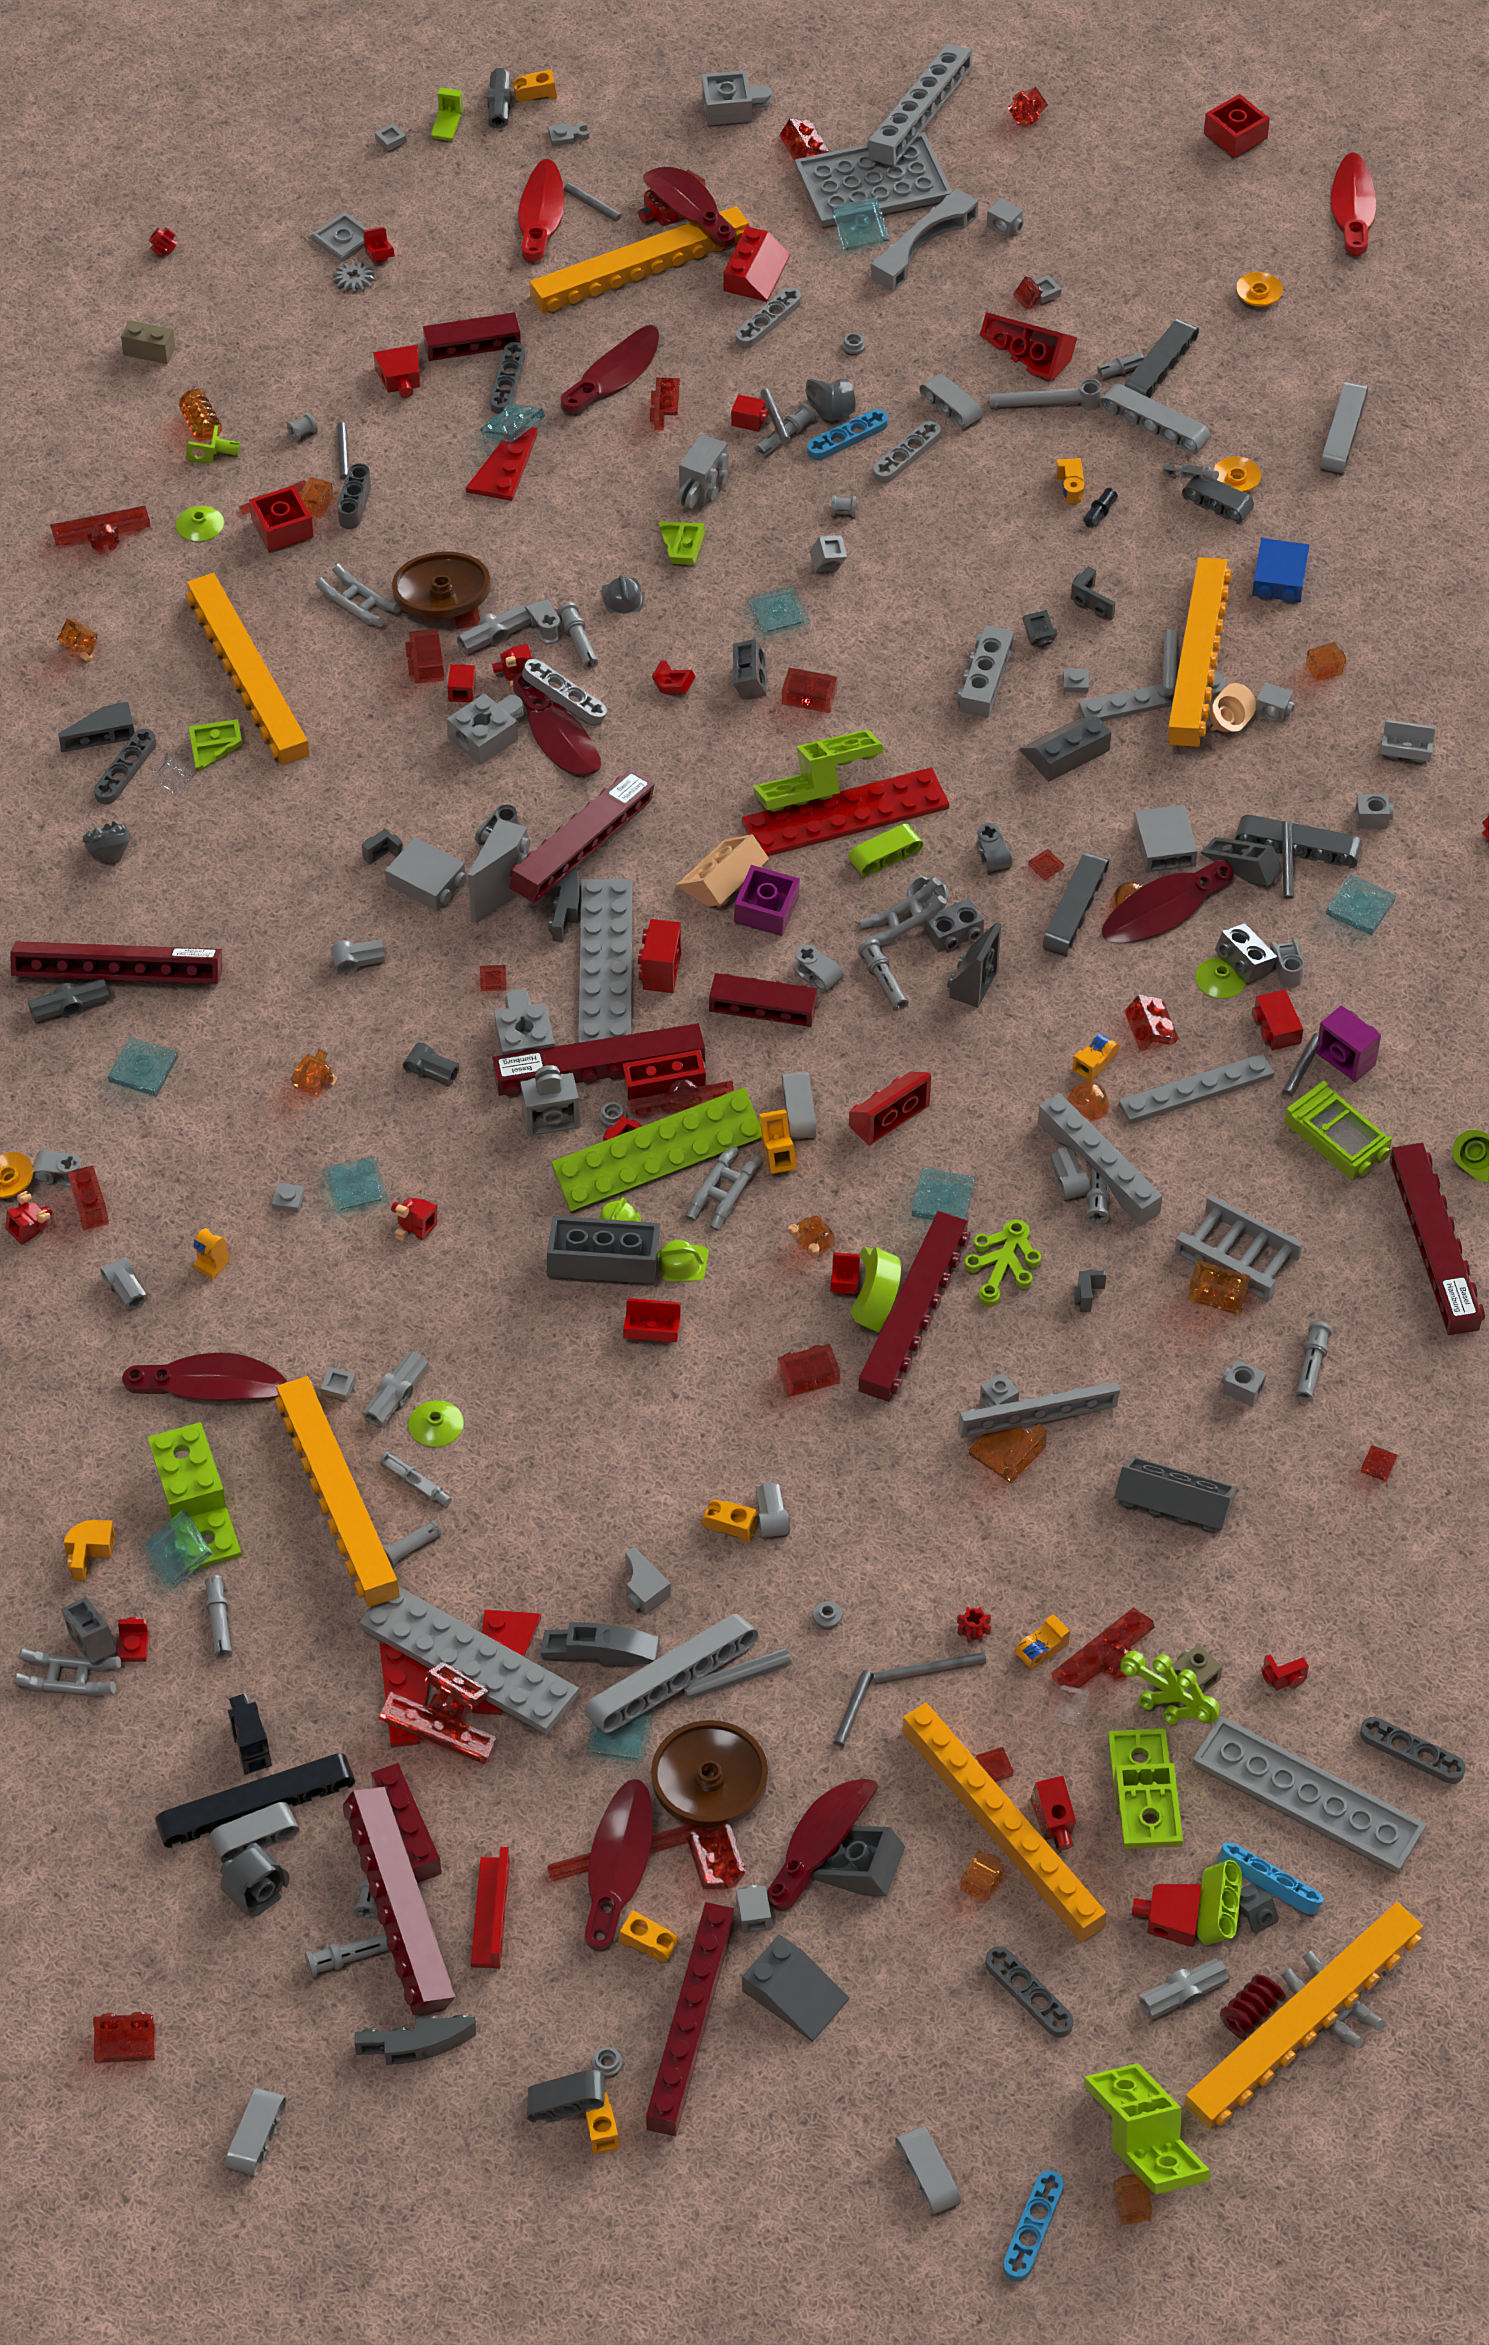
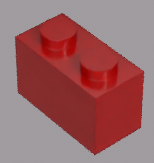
(1277, 1020)

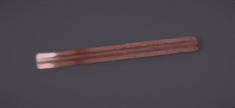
(659, 1842)

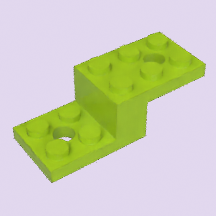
(818, 770)
(195, 1487)
(1145, 1788)
(1146, 2129)

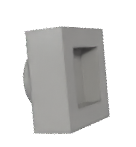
(390, 137)
(1050, 289)
(1076, 680)
(288, 1197)
(338, 1384)

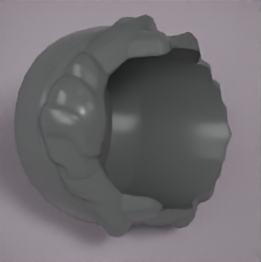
(108, 843)

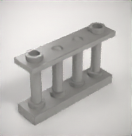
(1260, 1283)

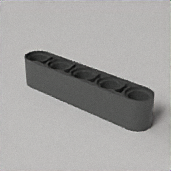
(1162, 358)
(1307, 841)
(1075, 902)

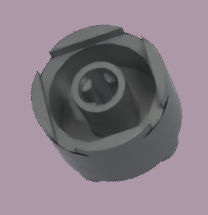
(253, 1880)

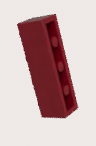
(470, 336)
(763, 999)
(414, 1833)

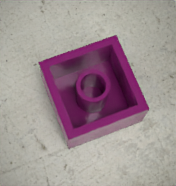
(766, 900)
(1348, 1043)

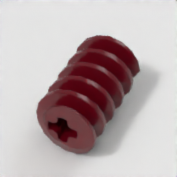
(1251, 2005)

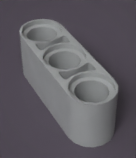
(951, 400)
(799, 1105)
(260, 1827)
(254, 2131)
(929, 2169)

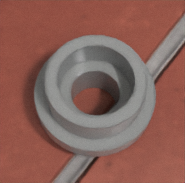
(853, 343)
(611, 1108)
(824, 1620)
(607, 2053)

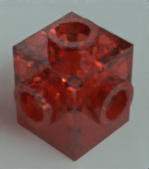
(1027, 106)

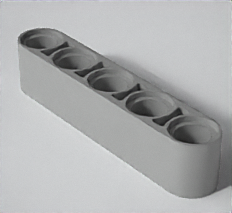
(1155, 417)
(1344, 427)

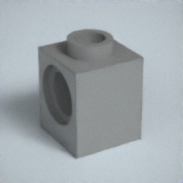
(1005, 218)
(828, 553)
(1274, 703)
(1373, 811)
(1242, 1372)
(998, 1391)
(753, 1908)

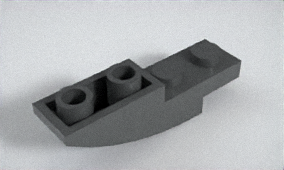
(565, 905)
(606, 1642)
(429, 2039)

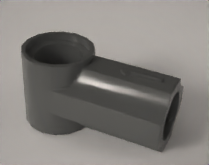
(425, 1062)

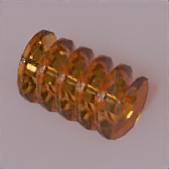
(199, 414)

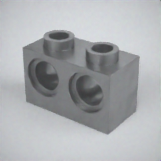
(749, 669)
(954, 925)
(1245, 953)
(88, 1630)

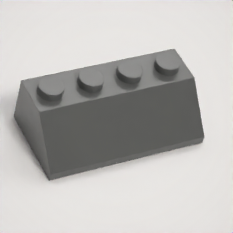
(603, 1249)
(1175, 1493)

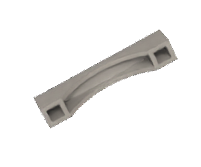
(951, 214)
(1072, 1129)

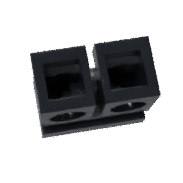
(249, 1734)

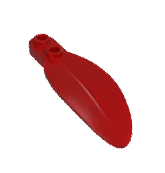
(1353, 202)
(540, 209)

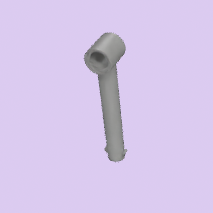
(1087, 395)

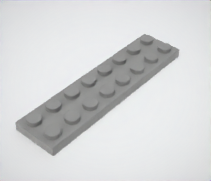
(605, 958)
(437, 1637)
(1309, 1794)

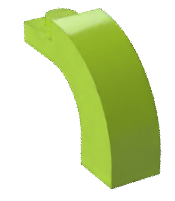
(879, 1288)

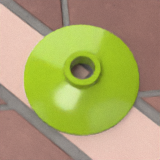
(199, 523)
(1217, 984)
(438, 1432)

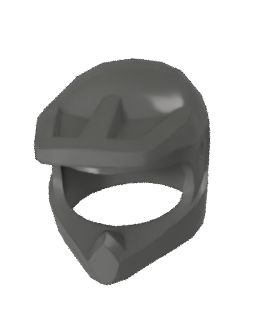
(831, 400)

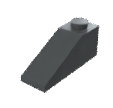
(102, 727)
(1248, 860)

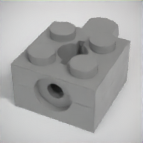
(730, 98)
(702, 472)
(485, 726)
(522, 1025)
(550, 1102)

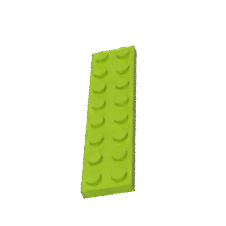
(656, 1149)

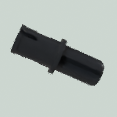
(1100, 507)

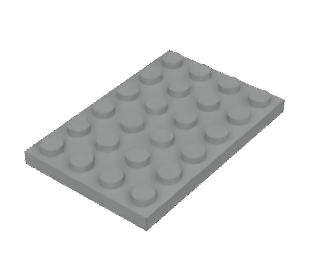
(852, 177)

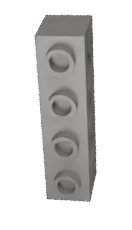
(986, 671)

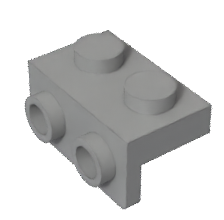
(1407, 741)

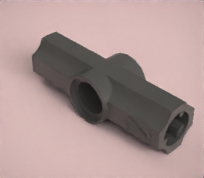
(499, 98)
(68, 1000)

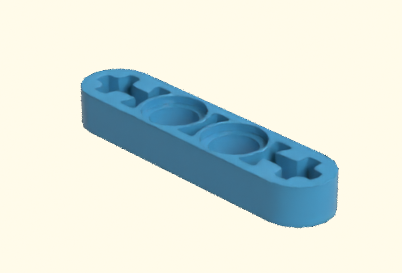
(849, 437)
(1272, 1879)
(1034, 2226)

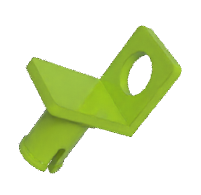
(218, 446)

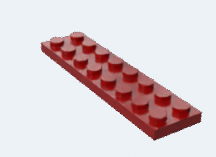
(848, 812)

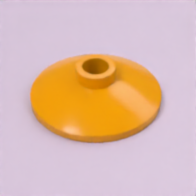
(1259, 289)
(1239, 473)
(19, 1168)

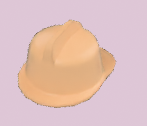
(1232, 708)

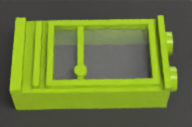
(1338, 1131)

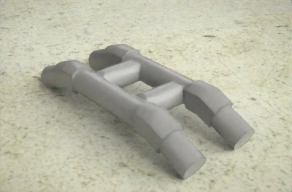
(353, 588)
(911, 903)
(727, 1199)
(54, 1663)
(1338, 2027)

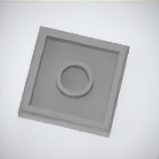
(341, 236)

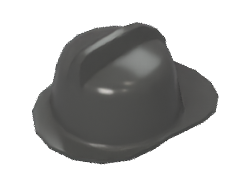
(623, 595)

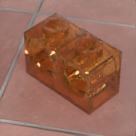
(1219, 1287)

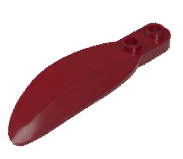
(691, 201)
(613, 370)
(557, 731)
(1164, 903)
(207, 1378)
(817, 1837)
(618, 1859)

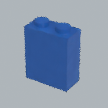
(1280, 570)

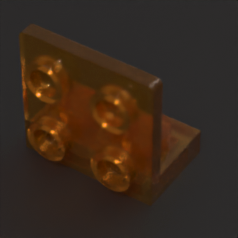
(1009, 1450)

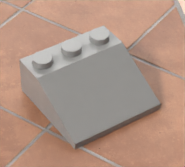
(490, 873)

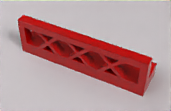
(490, 1910)

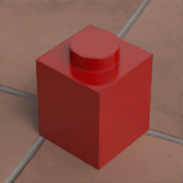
(748, 413)
(461, 683)

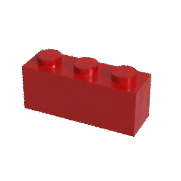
(656, 1074)

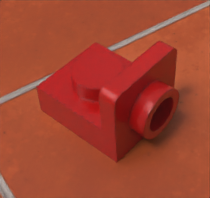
(133, 1639)

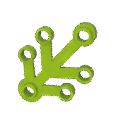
(1004, 1258)
(1199, 1706)

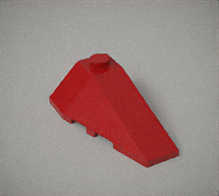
(1039, 348)

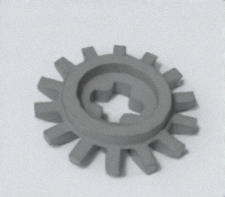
(343, 276)

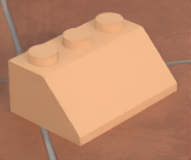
(723, 870)

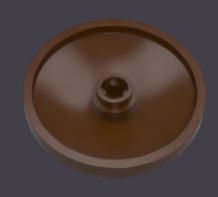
(441, 585)
(709, 1773)

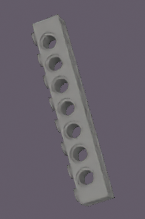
(920, 104)

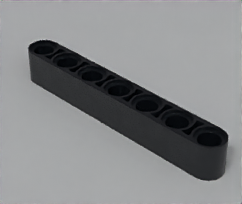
(289, 1786)

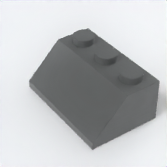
(1068, 747)

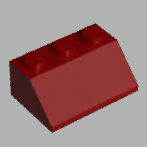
(755, 265)
(891, 1106)

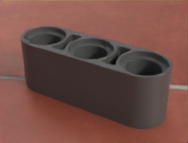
(354, 496)
(1219, 497)
(566, 2096)

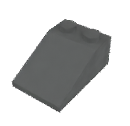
(976, 968)
(863, 1861)
(793, 1988)

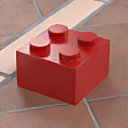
(1236, 125)
(281, 518)
(660, 955)

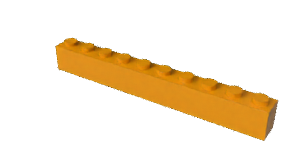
(628, 264)
(1199, 653)
(247, 669)
(337, 1492)
(1004, 1822)
(1304, 2016)

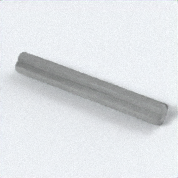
(1170, 662)
(738, 1673)

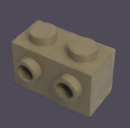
(148, 342)
(1202, 1664)

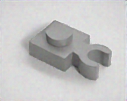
(565, 134)

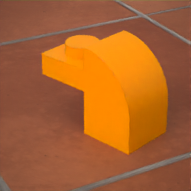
(776, 1142)
(88, 1540)

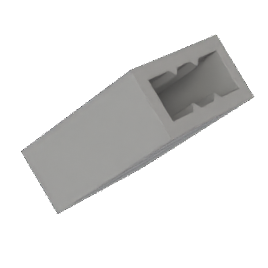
(1165, 838)
(426, 874)

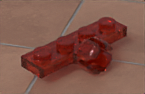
(101, 528)
(680, 1096)
(1104, 1651)
(438, 1724)

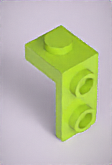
(449, 114)

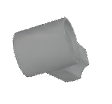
(351, 956)
(1070, 1178)
(124, 1282)
(771, 1514)

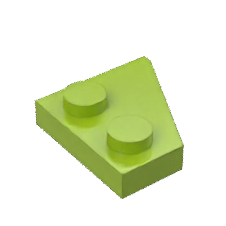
(682, 541)
(214, 741)

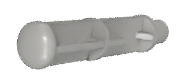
(1189, 471)
(411, 1476)

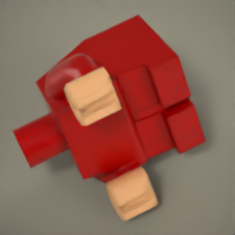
(512, 661)
(416, 1217)
(26, 1219)

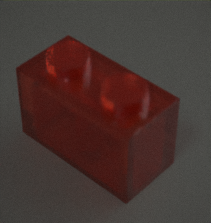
(426, 656)
(809, 690)
(88, 1197)
(808, 1370)

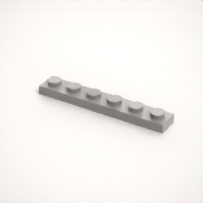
(1136, 701)
(1196, 1088)
(1038, 1410)

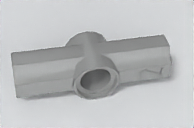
(493, 629)
(395, 1389)
(1183, 1988)

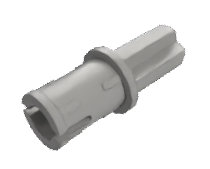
(1119, 366)

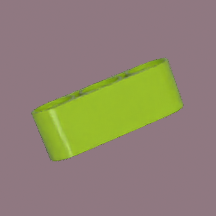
(885, 849)
(1219, 1902)

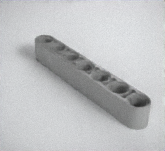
(671, 1673)

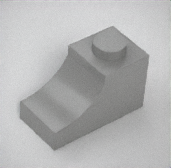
(648, 1586)

